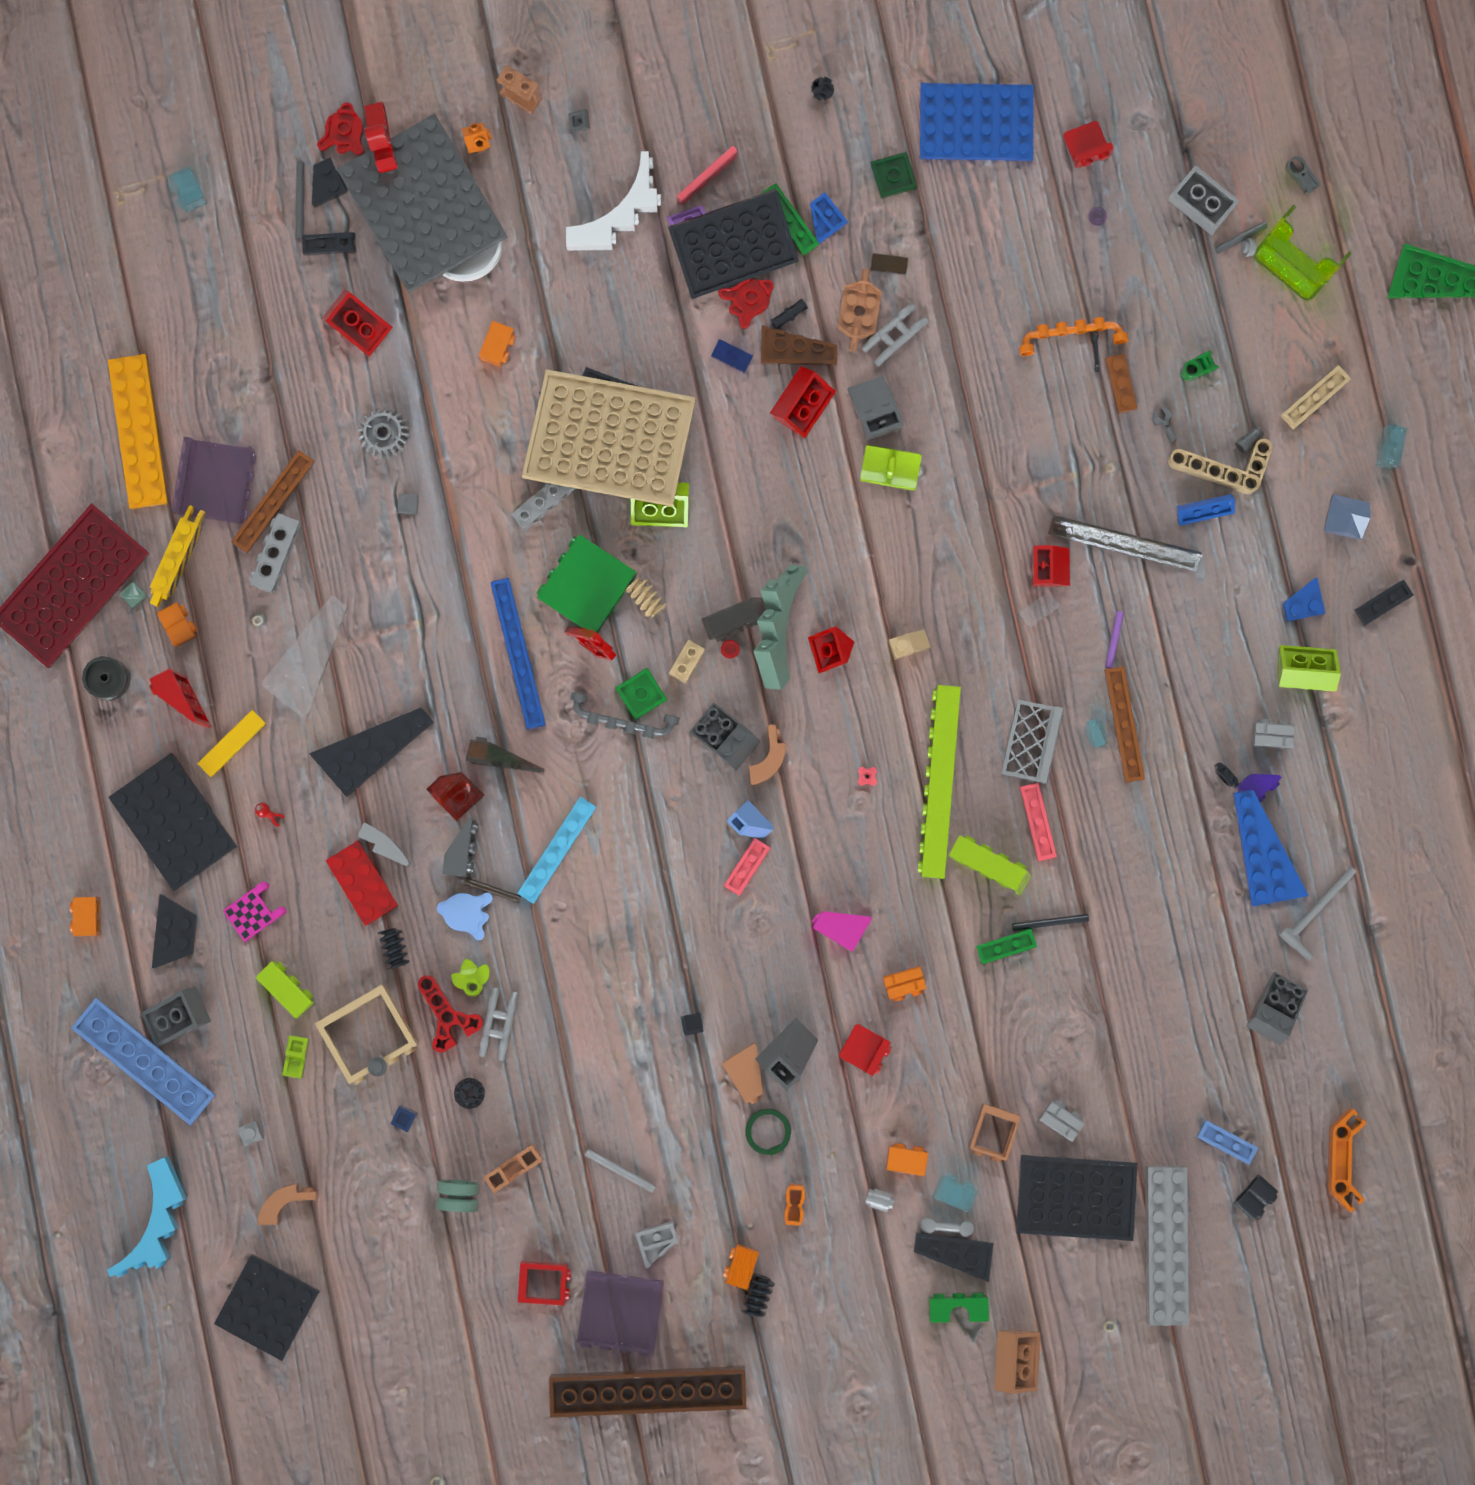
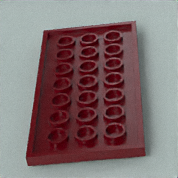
(70, 585)

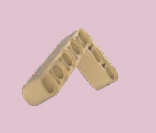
(1223, 470)

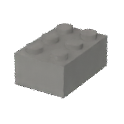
(1203, 200)

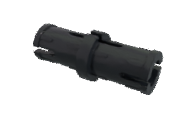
(789, 314)

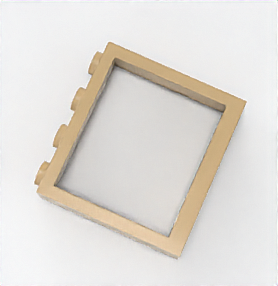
(392, 1057)

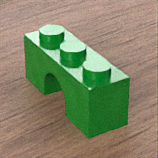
(941, 1306)

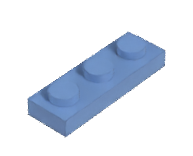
(1227, 1142)

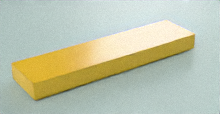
(232, 743)

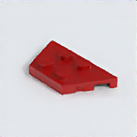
(592, 642)

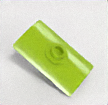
(890, 467)

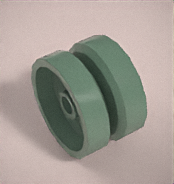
(457, 1195)

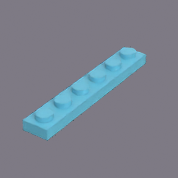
(557, 850)

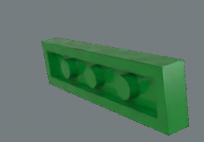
(799, 231)

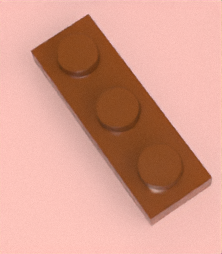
(1121, 383)

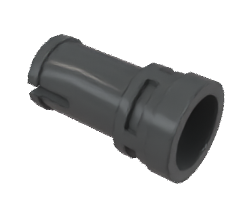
(1246, 441)

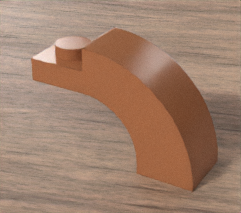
(766, 769)
(273, 1206)

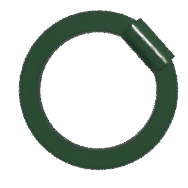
(775, 1149)

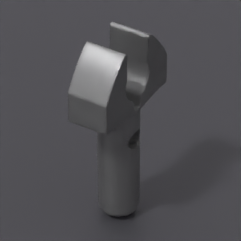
(1165, 424)

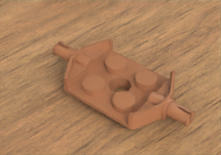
(862, 295)

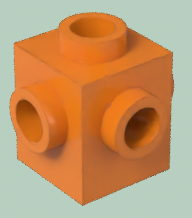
(476, 137)

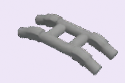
(893, 346)
(507, 1016)

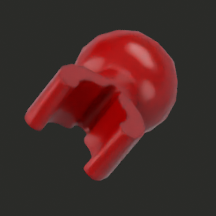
(266, 812)

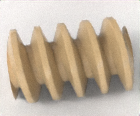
(645, 597)

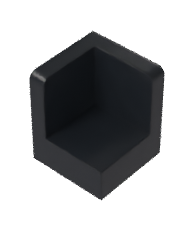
(692, 1024)

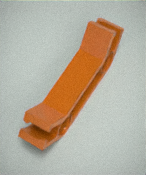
(1341, 1158)

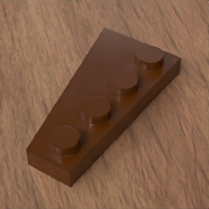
(792, 349)

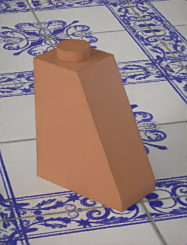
(745, 1073)

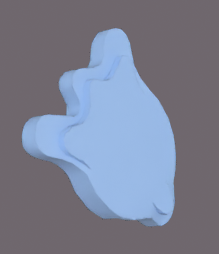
(465, 913)

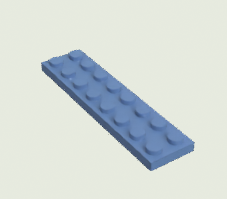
(143, 1061)

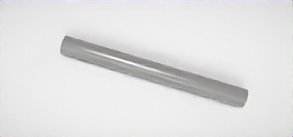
(620, 1170)

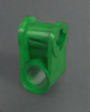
(1201, 365)

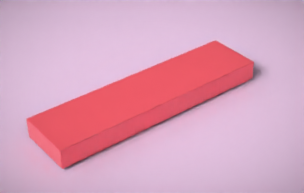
(707, 175)
(1038, 822)

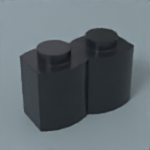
(1256, 1197)

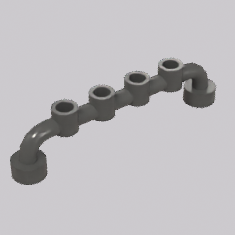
(629, 727)

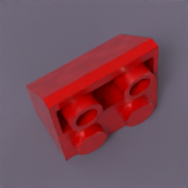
(1050, 565)

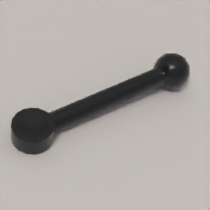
(1095, 336)

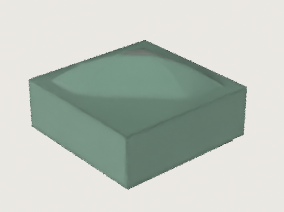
(133, 595)

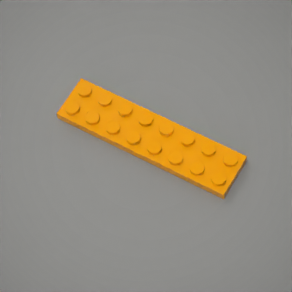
(138, 431)

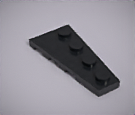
(961, 1254)

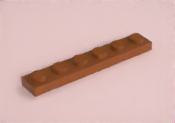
(273, 501)
(1124, 724)

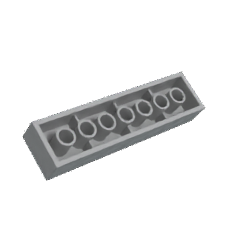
(1166, 1246)

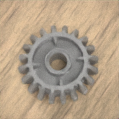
(386, 444)

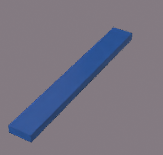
(518, 653)

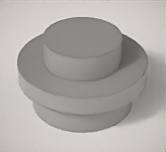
(1248, 247)

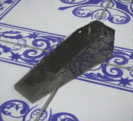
(489, 754)

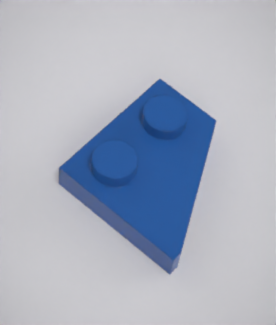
(826, 217)
(1305, 603)

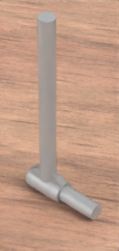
(1291, 935)

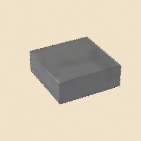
(407, 504)

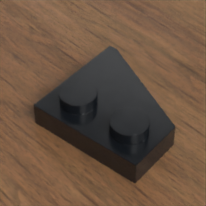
(326, 183)

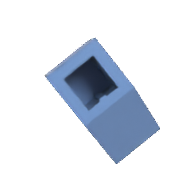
(750, 822)

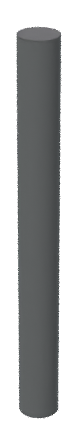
(299, 199)

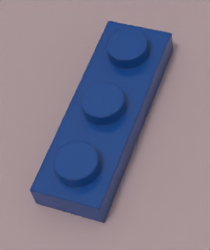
(1205, 509)

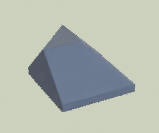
(1347, 517)

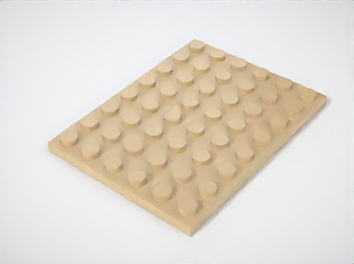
(609, 437)

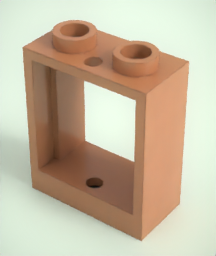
(995, 1156)

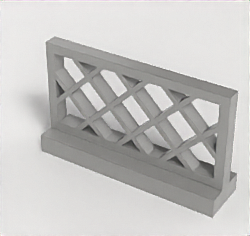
(1049, 742)

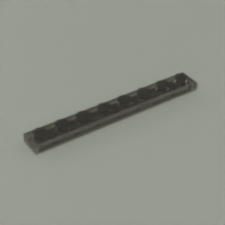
(1124, 543)

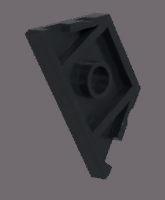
(173, 932)

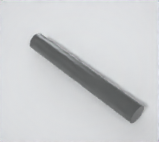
(1241, 237)

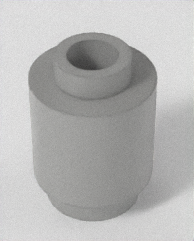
(880, 1200)

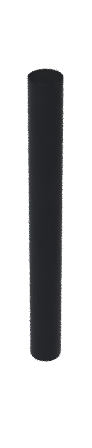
(1050, 922)

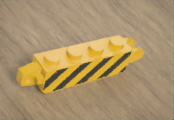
(176, 557)

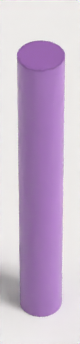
(1114, 639)

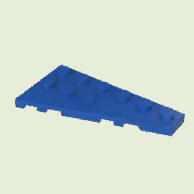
(1266, 863)

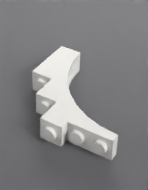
(599, 234)

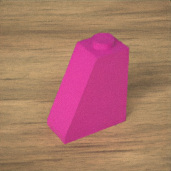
(841, 928)

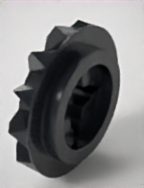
(1226, 775)
(478, 1092)

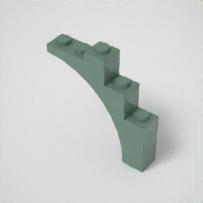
(773, 626)

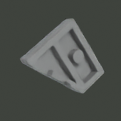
(655, 1241)

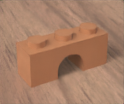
(513, 1168)

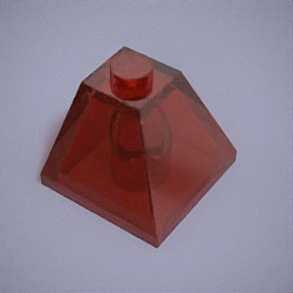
(455, 793)

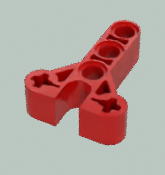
(379, 138)
(443, 1027)

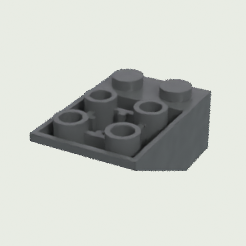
(875, 408)
(725, 736)
(459, 855)
(1277, 1008)
(788, 1054)

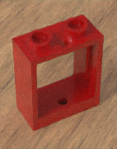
(523, 1283)

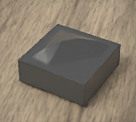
(579, 121)

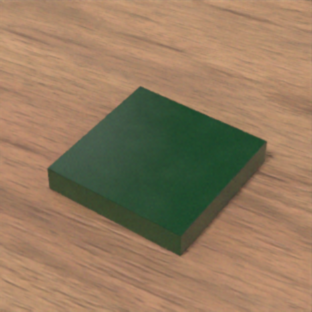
(893, 175)

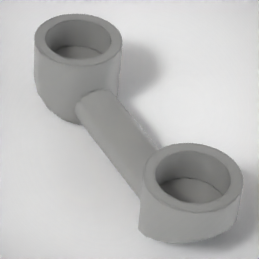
(928, 1225)

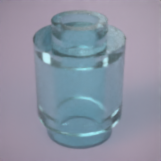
(1096, 733)

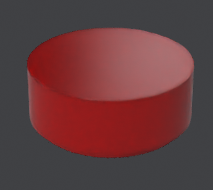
(730, 649)

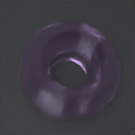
(1093, 220)

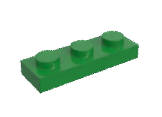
(1006, 946)

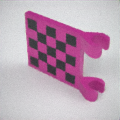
(251, 914)

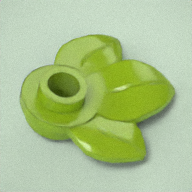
(471, 974)

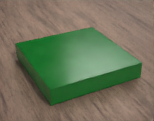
(641, 693)

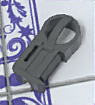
(1305, 178)

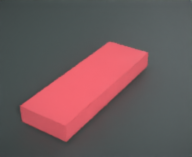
(747, 866)

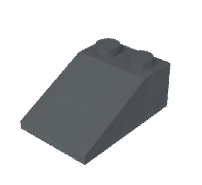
(175, 1016)

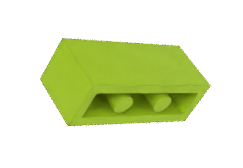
(285, 989)

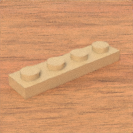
(1315, 397)

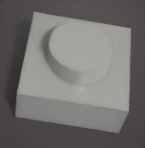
(250, 1133)

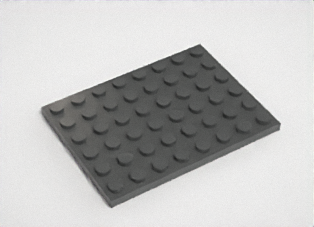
(427, 209)

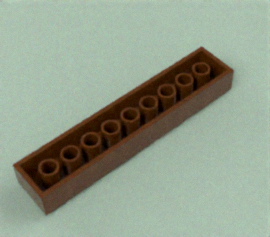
(647, 1391)

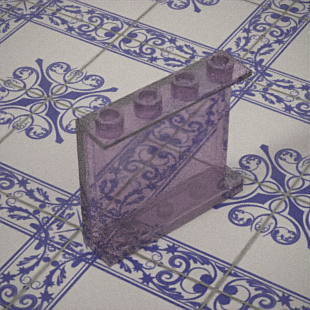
(214, 480)
(620, 1312)

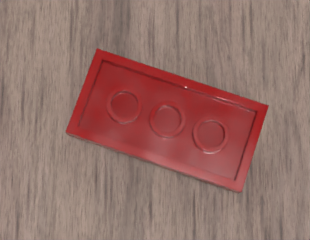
(361, 883)

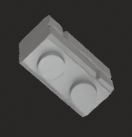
(1272, 735)
(1061, 1120)

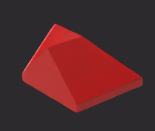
(830, 648)

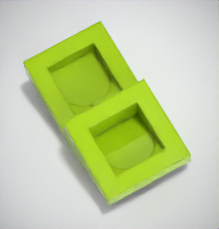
(295, 1057)

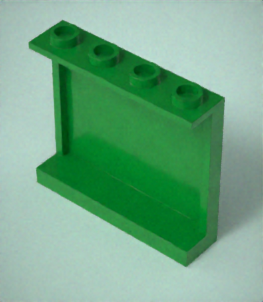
(586, 584)

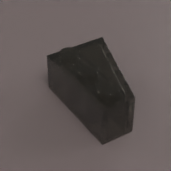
(734, 619)

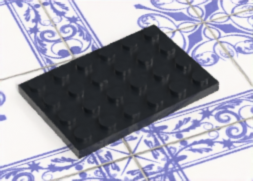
(733, 243)
(172, 822)
(1076, 1197)

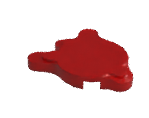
(344, 131)
(748, 298)

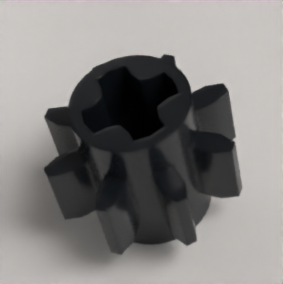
(822, 88)

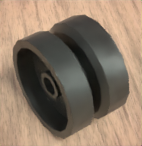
(109, 689)

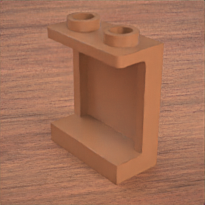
(519, 89)

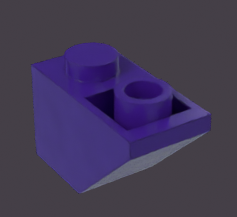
(1260, 784)

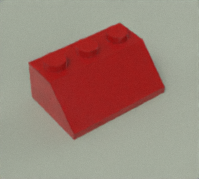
(803, 401)

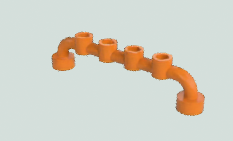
(1079, 327)

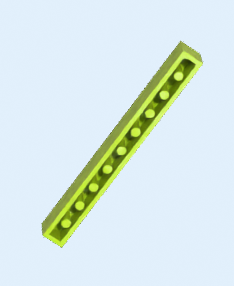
(940, 781)

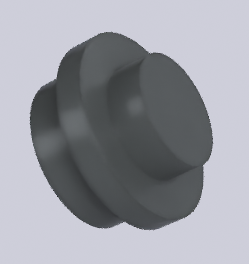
(377, 1066)

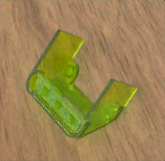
(1292, 264)

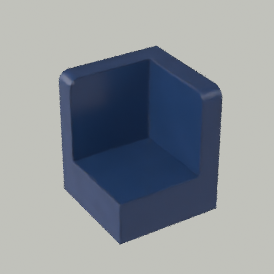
(404, 1118)

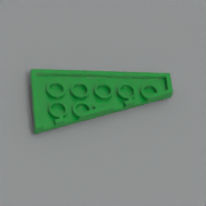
(1431, 276)

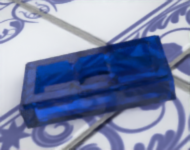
(731, 356)

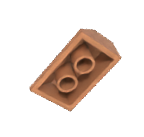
(1017, 1361)

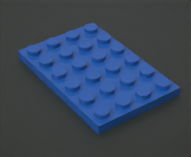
(976, 121)

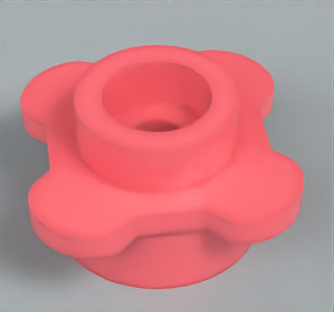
(863, 772)

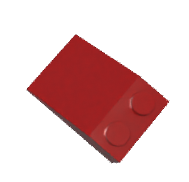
(357, 322)

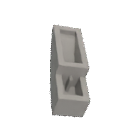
(383, 844)

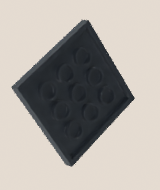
(267, 1307)

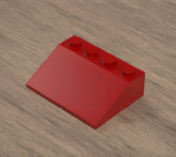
(177, 692)

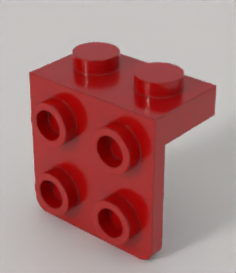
(1087, 144)
(865, 1050)

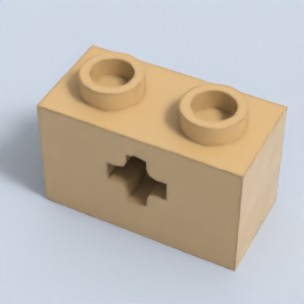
(687, 661)

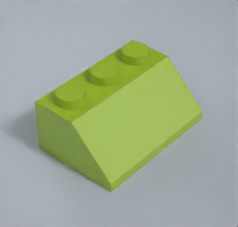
(655, 514)
(1308, 668)

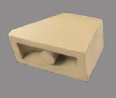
(909, 644)

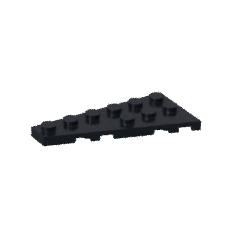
(360, 756)

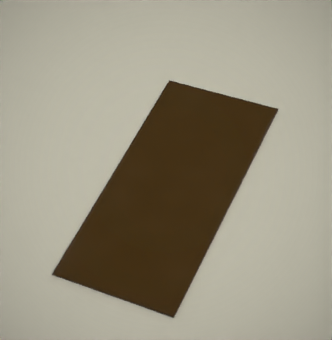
(889, 263)

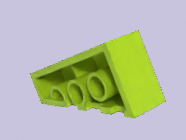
(990, 865)

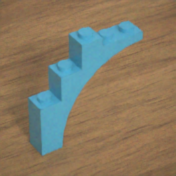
(166, 1193)

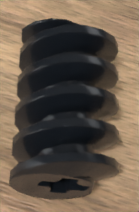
(393, 948)
(758, 1295)

